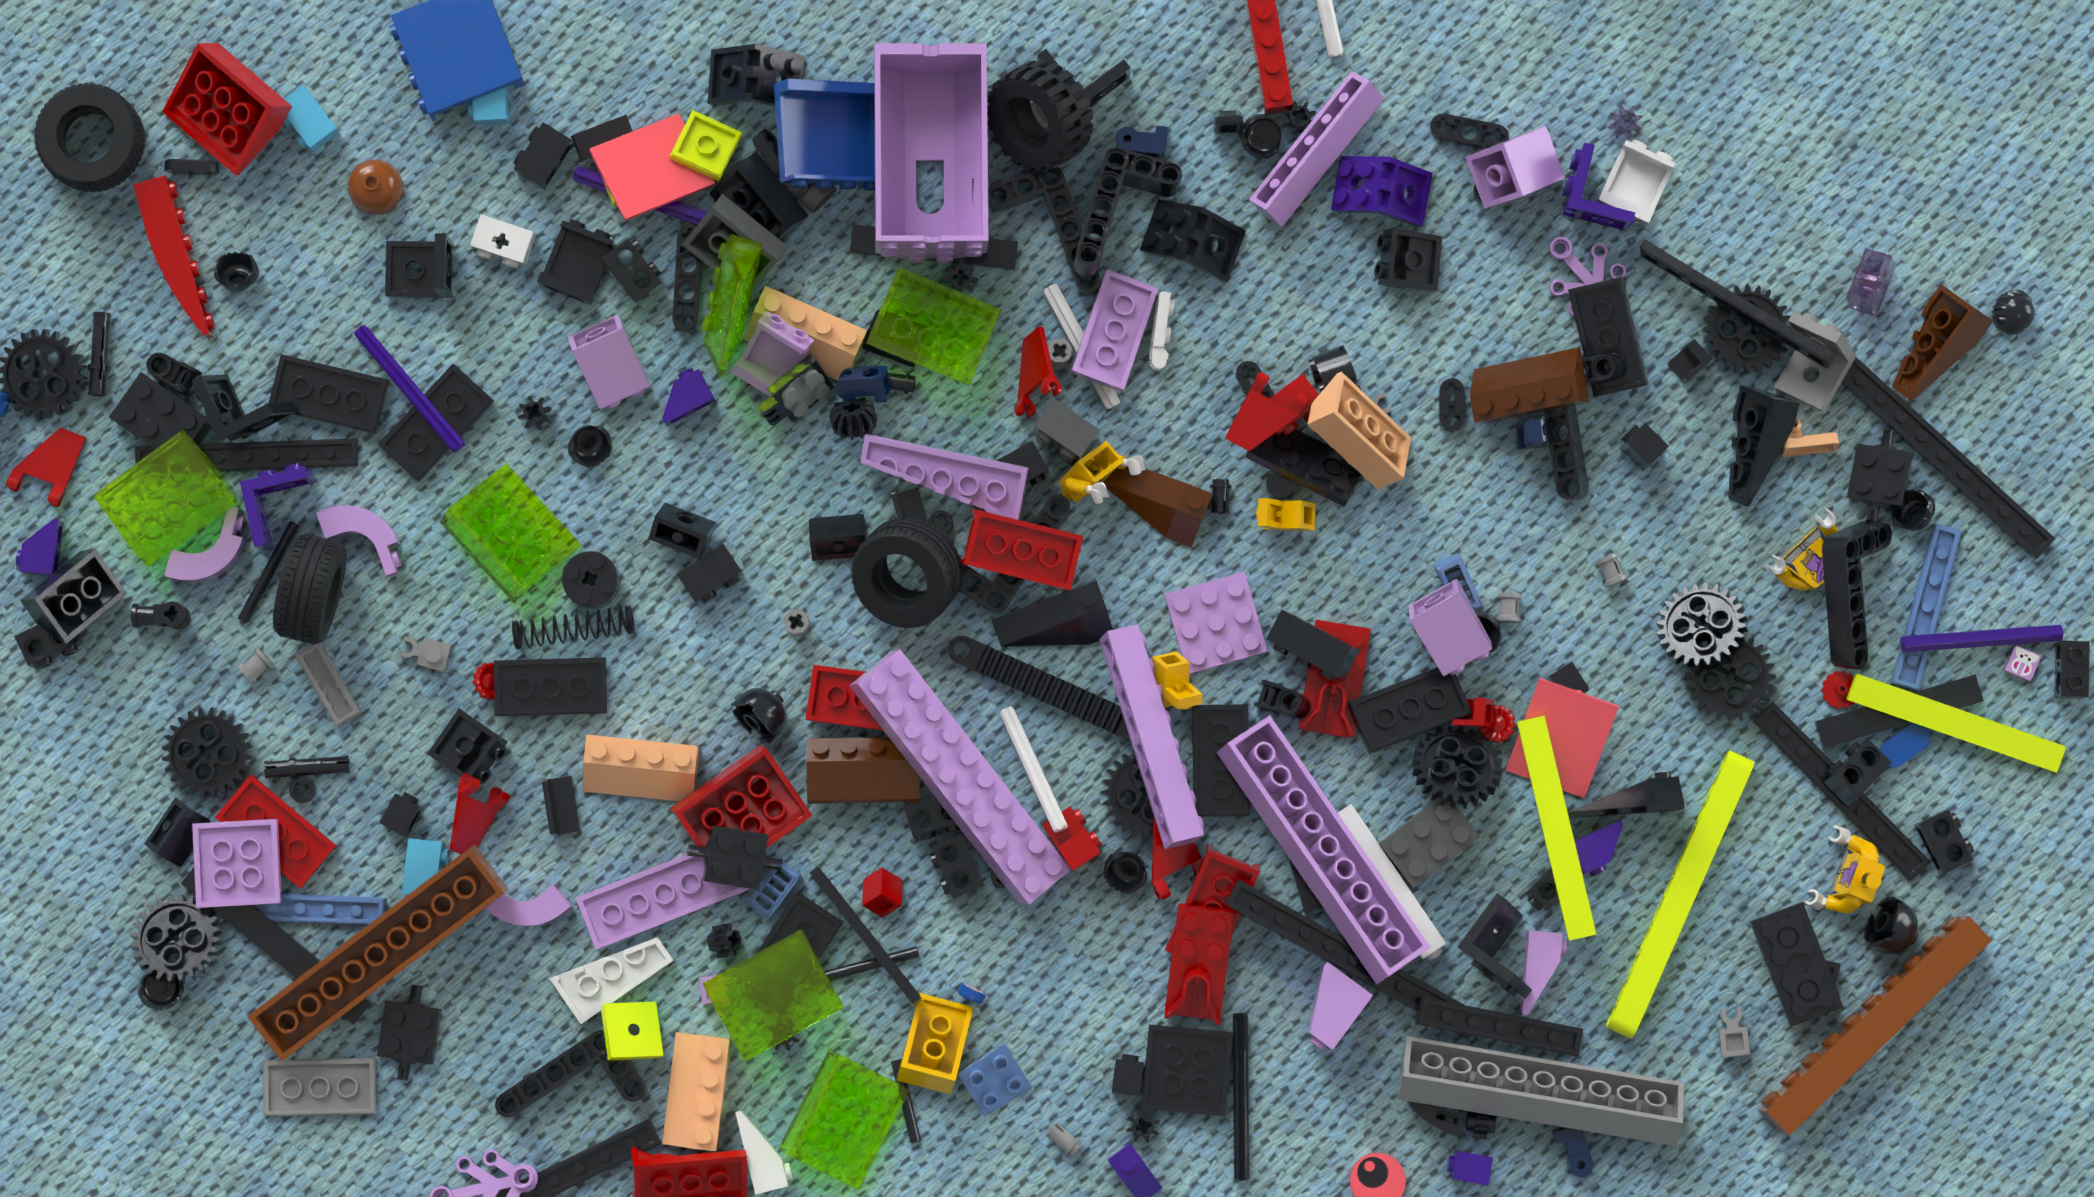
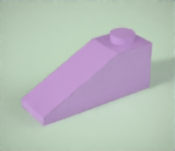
(1541, 959)

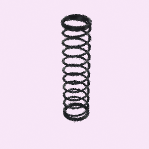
(519, 632)

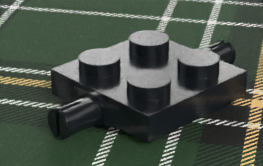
(1880, 475)
(734, 857)
(409, 1032)

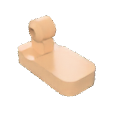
(1810, 444)

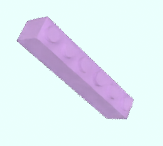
(1316, 149)

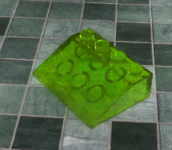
(730, 299)
(934, 326)
(166, 498)
(509, 532)
(773, 995)
(843, 1119)

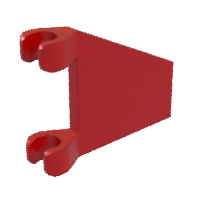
(1035, 372)
(1261, 416)
(51, 463)
(472, 816)
(1170, 860)

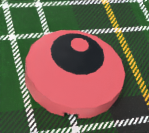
(1377, 1177)

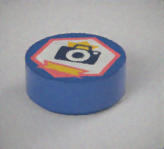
(971, 993)

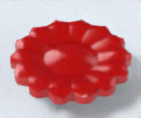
(484, 681)
(1837, 688)
(1502, 725)

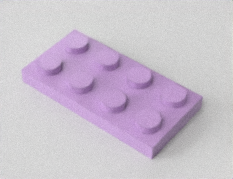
(1114, 330)

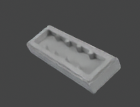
(328, 684)

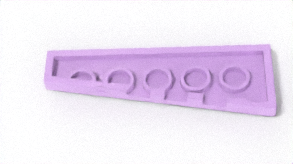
(970, 479)

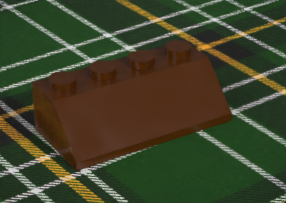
(1528, 386)
(859, 772)

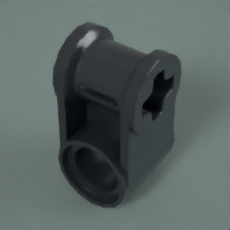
(177, 375)
(1278, 699)

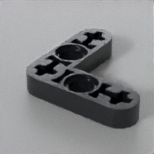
(1447, 135)

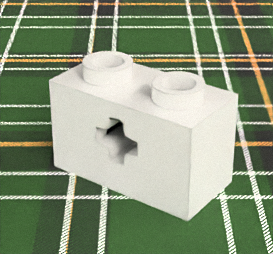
(491, 230)

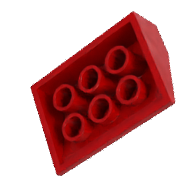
(225, 106)
(745, 797)

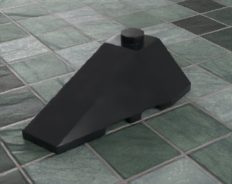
(1761, 433)
(1065, 619)
(1650, 796)

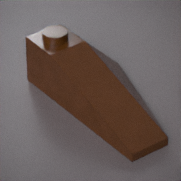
(1945, 336)
(1163, 502)

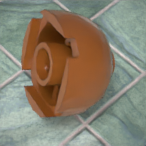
(375, 187)

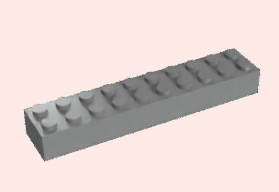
(1541, 1091)

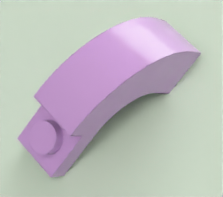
(355, 520)
(214, 561)
(535, 912)

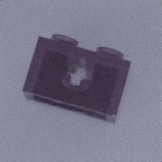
(1871, 282)

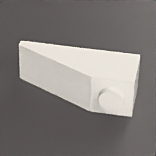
(764, 1161)

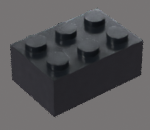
(157, 414)

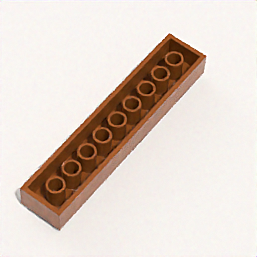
(378, 952)
(1874, 1025)

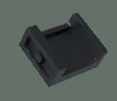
(576, 262)

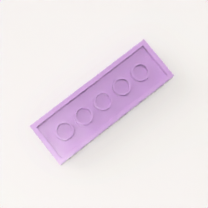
(650, 900)

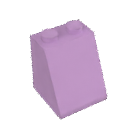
(1515, 167)
(609, 362)
(1450, 628)
(1335, 1007)

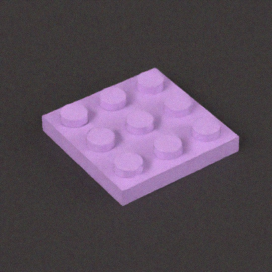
(1216, 622)
(237, 863)

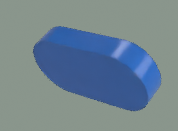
(1905, 744)

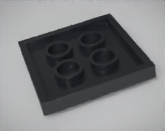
(1186, 1070)

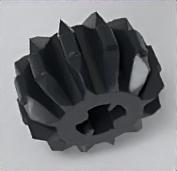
(853, 418)

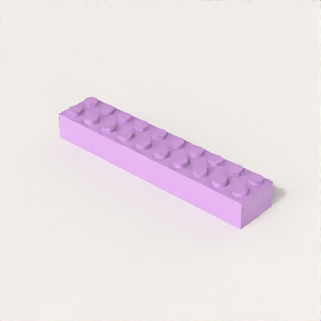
(960, 777)
(1323, 849)

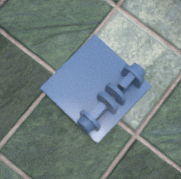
(994, 1079)

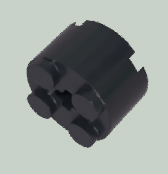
(1328, 364)
(576, 574)

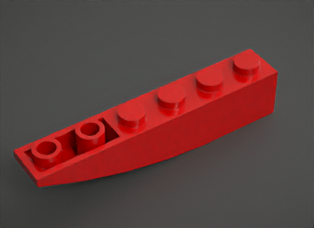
(1269, 56)
(172, 247)

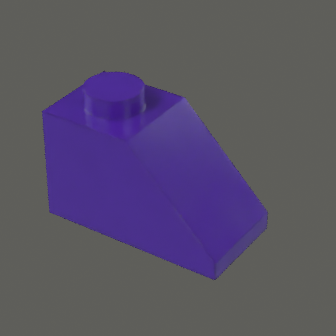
(687, 396)
(42, 550)
(1598, 848)
(1470, 1167)
(1134, 1172)

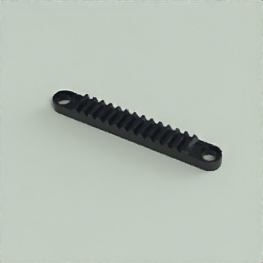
(1041, 686)

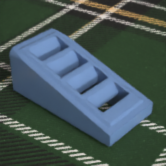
(1451, 561)
(793, 875)

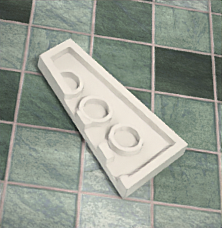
(610, 977)

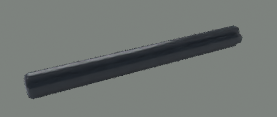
(1240, 1096)

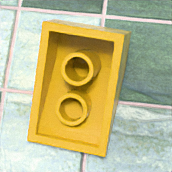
(935, 1044)

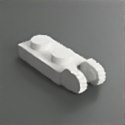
(1160, 332)

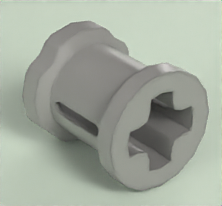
(1060, 343)
(1611, 570)
(1509, 607)
(798, 630)
(256, 666)

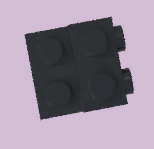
(1408, 259)
(468, 747)

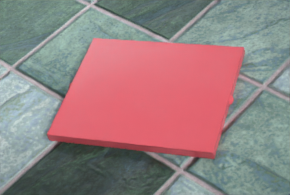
(640, 170)
(1577, 733)

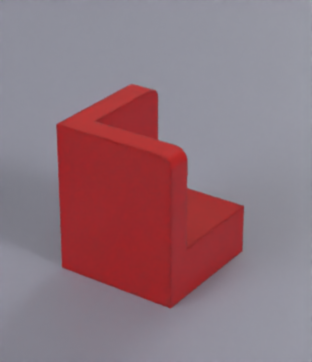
(1481, 715)
(882, 892)

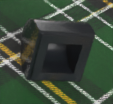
(1279, 486)

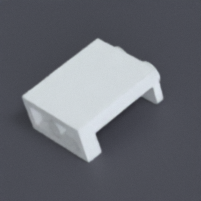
(1637, 180)

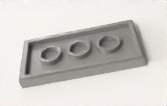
(319, 1087)

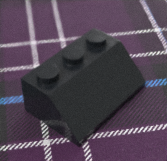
(761, 196)
(74, 596)

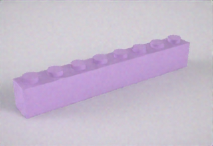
(1152, 736)

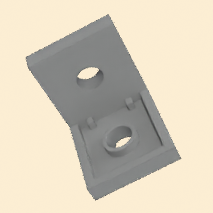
(1793, 378)

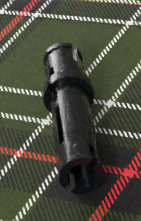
(99, 354)
(311, 766)

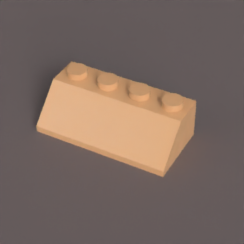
(835, 340)
(1360, 432)
(639, 768)
(696, 1091)

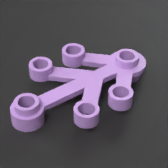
(1579, 270)
(490, 1185)

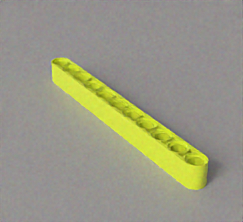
(1680, 894)

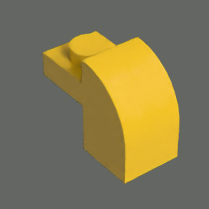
(1285, 515)
(1173, 677)

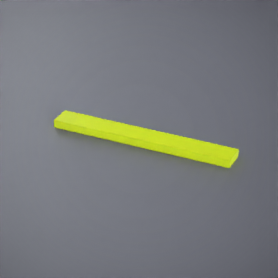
(1956, 722)
(1556, 828)

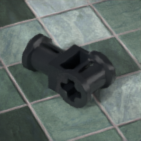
(160, 615)

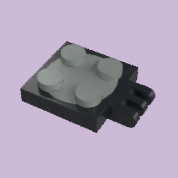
(796, 391)

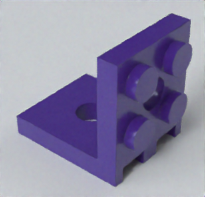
(1382, 188)
(1586, 209)
(266, 483)

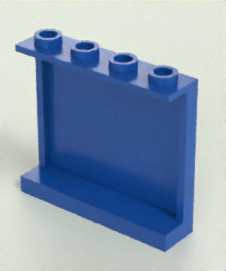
(454, 52)
(825, 133)

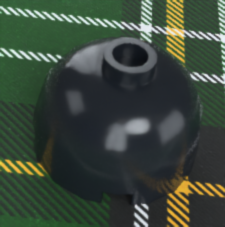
(762, 712)
(1893, 928)

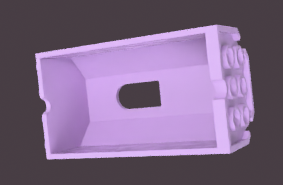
(931, 109)

